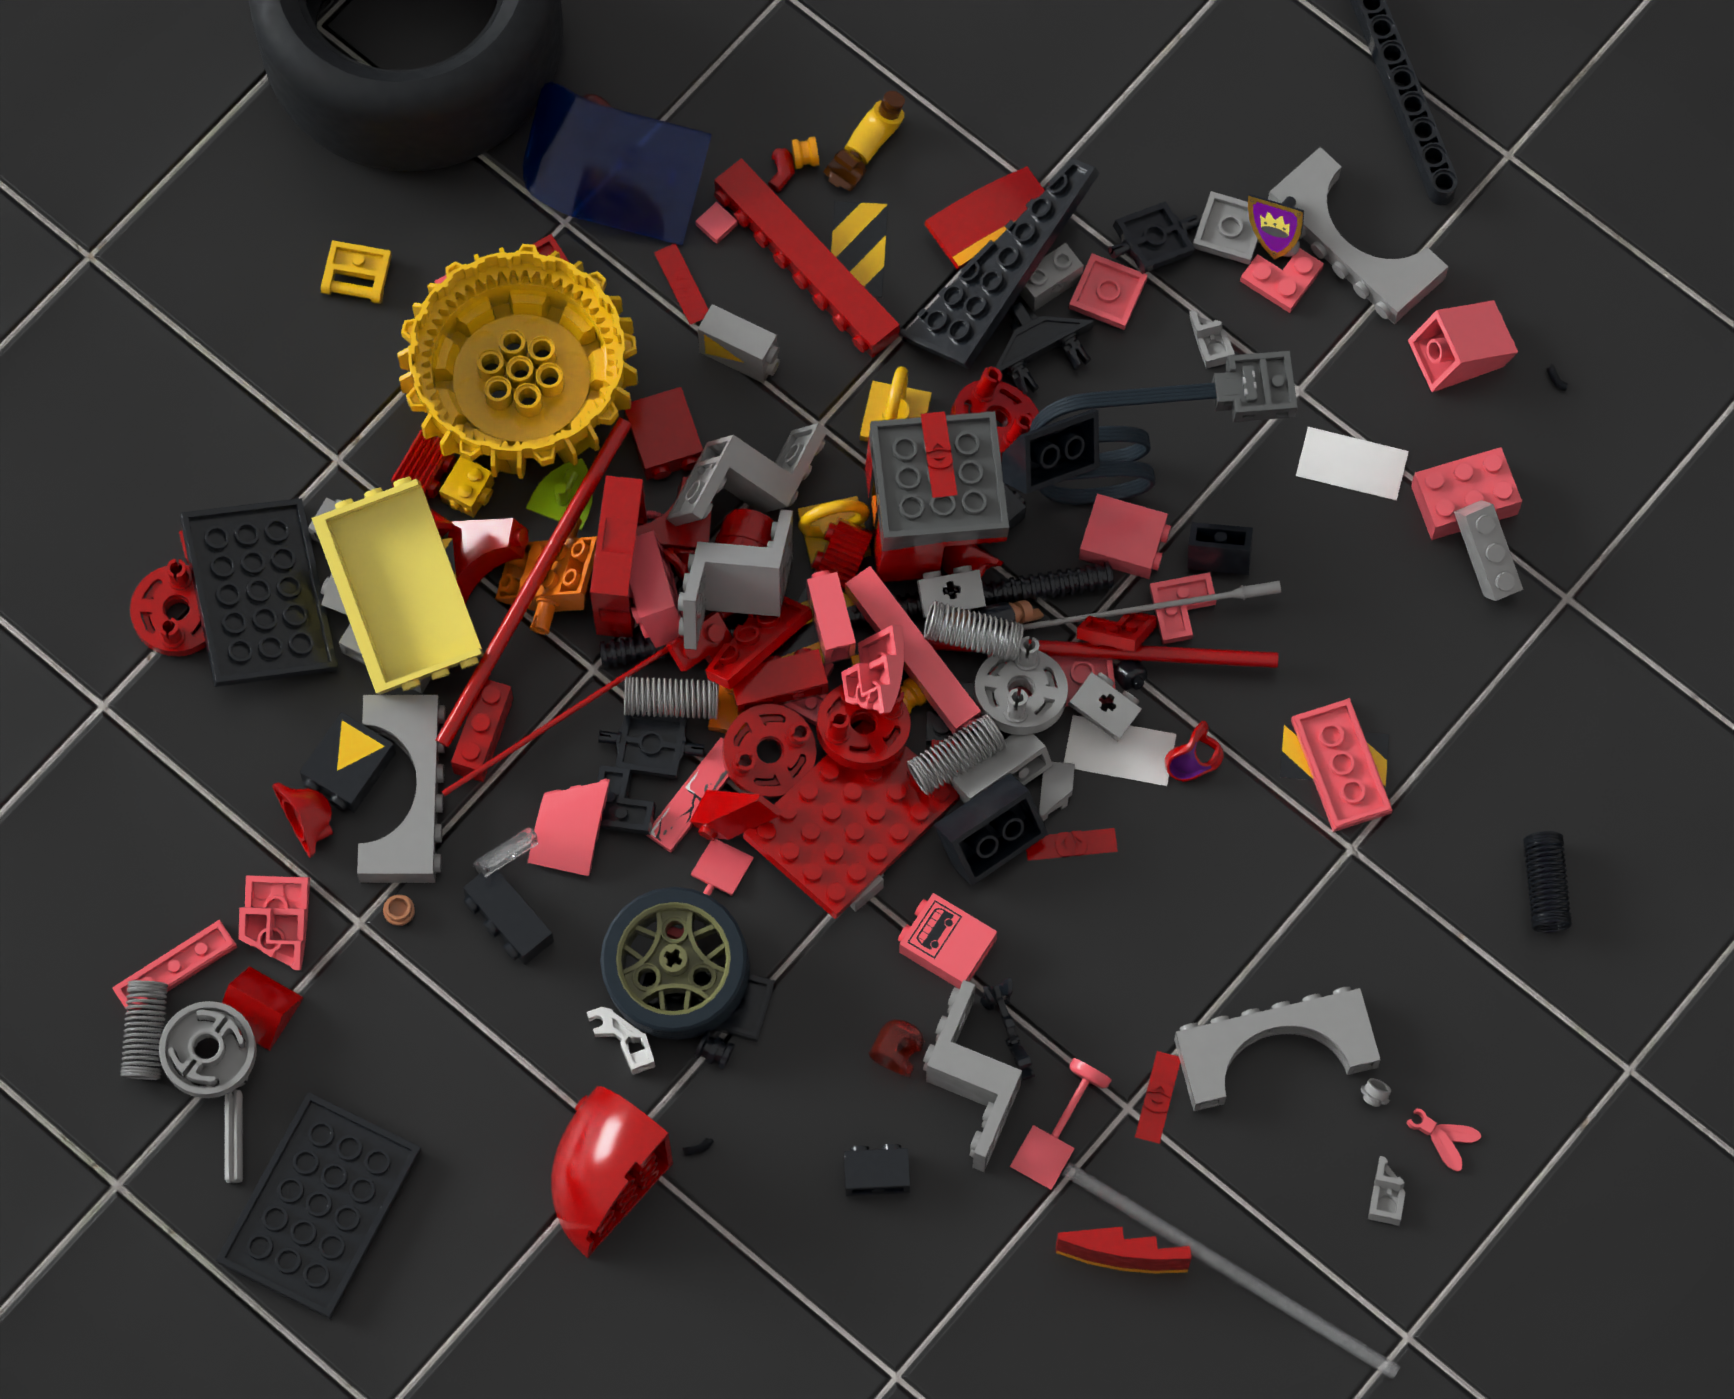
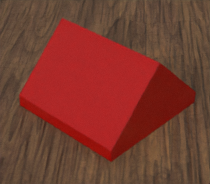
(263, 1004)

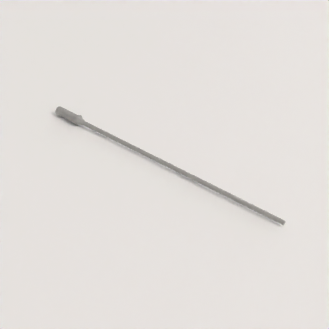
(1241, 592)

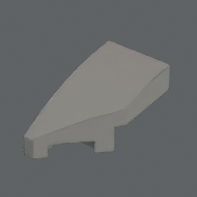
(1211, 340)
(1056, 788)
(1387, 1195)

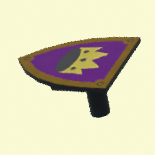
(1275, 224)

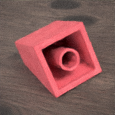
(1462, 344)

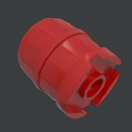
(745, 528)

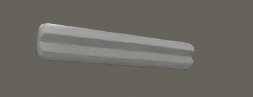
(234, 1137)

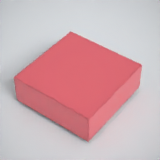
(716, 222)

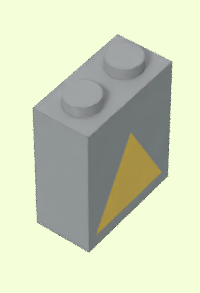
(738, 344)

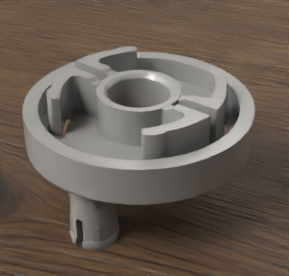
(1018, 713)
(228, 1066)

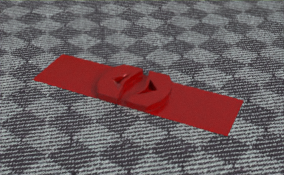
(682, 283)
(938, 454)
(1073, 844)
(1158, 1097)

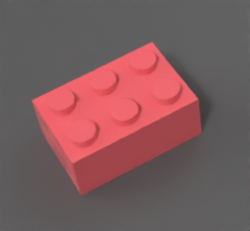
(1462, 483)
(654, 591)

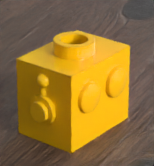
(467, 487)

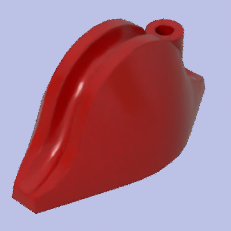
(967, 555)
(307, 813)

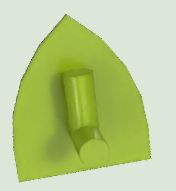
(557, 491)

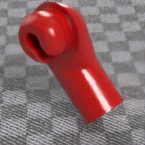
(785, 165)

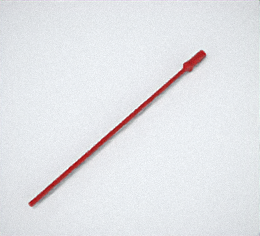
(564, 715)

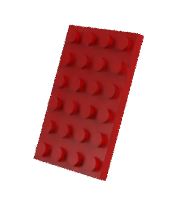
(848, 826)

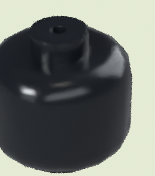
(1130, 674)

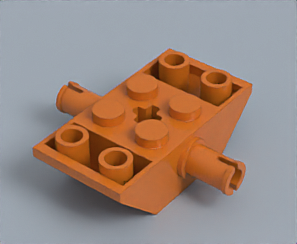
(563, 587)

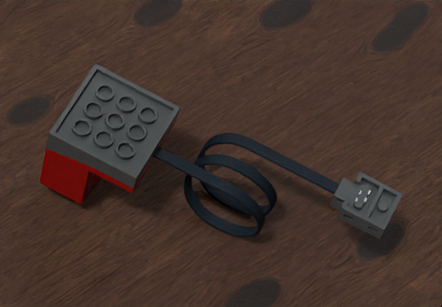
(915, 527)

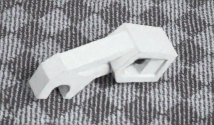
(616, 1026)

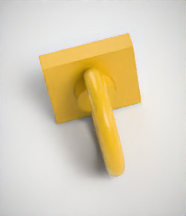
(894, 401)
(815, 520)

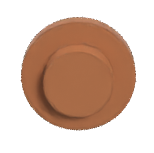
(399, 910)

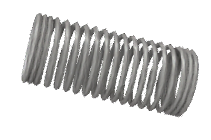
(994, 641)
(635, 697)
(987, 742)
(151, 990)

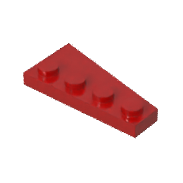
(755, 642)

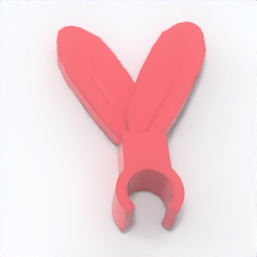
(1444, 1136)

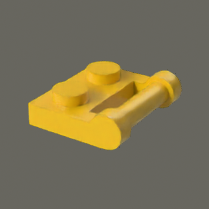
(356, 262)

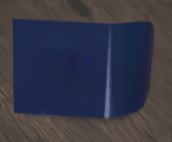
(613, 165)

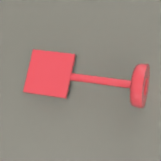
(720, 868)
(1043, 1154)

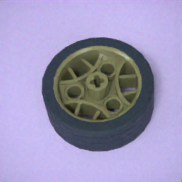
(670, 908)

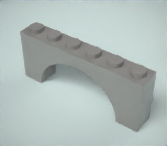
(1388, 284)
(409, 850)
(1333, 1020)

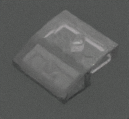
(506, 852)

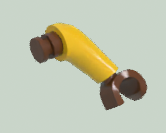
(871, 133)

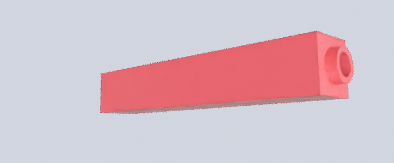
(920, 658)

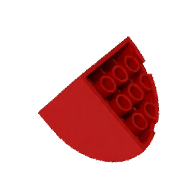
(605, 1166)

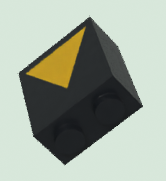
(347, 763)

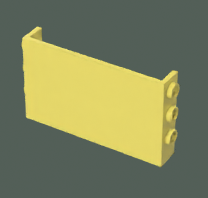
(398, 586)

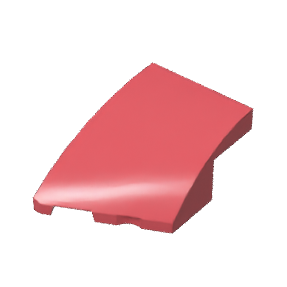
(878, 676)
(569, 827)
(276, 917)

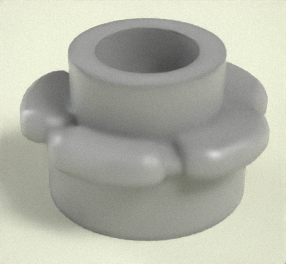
(1376, 1092)

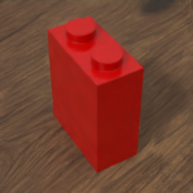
(664, 433)

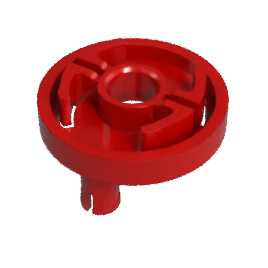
(1010, 405)
(171, 636)
(838, 736)
(792, 737)

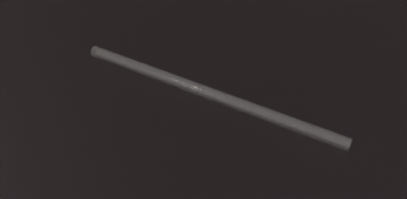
(1232, 1271)

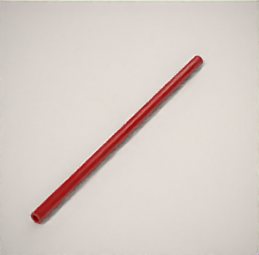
(533, 582)
(1144, 653)

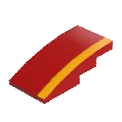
(982, 215)
(1110, 1250)

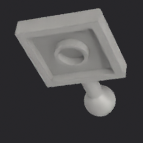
(1228, 231)

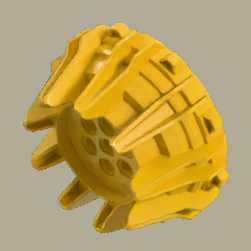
(540, 307)

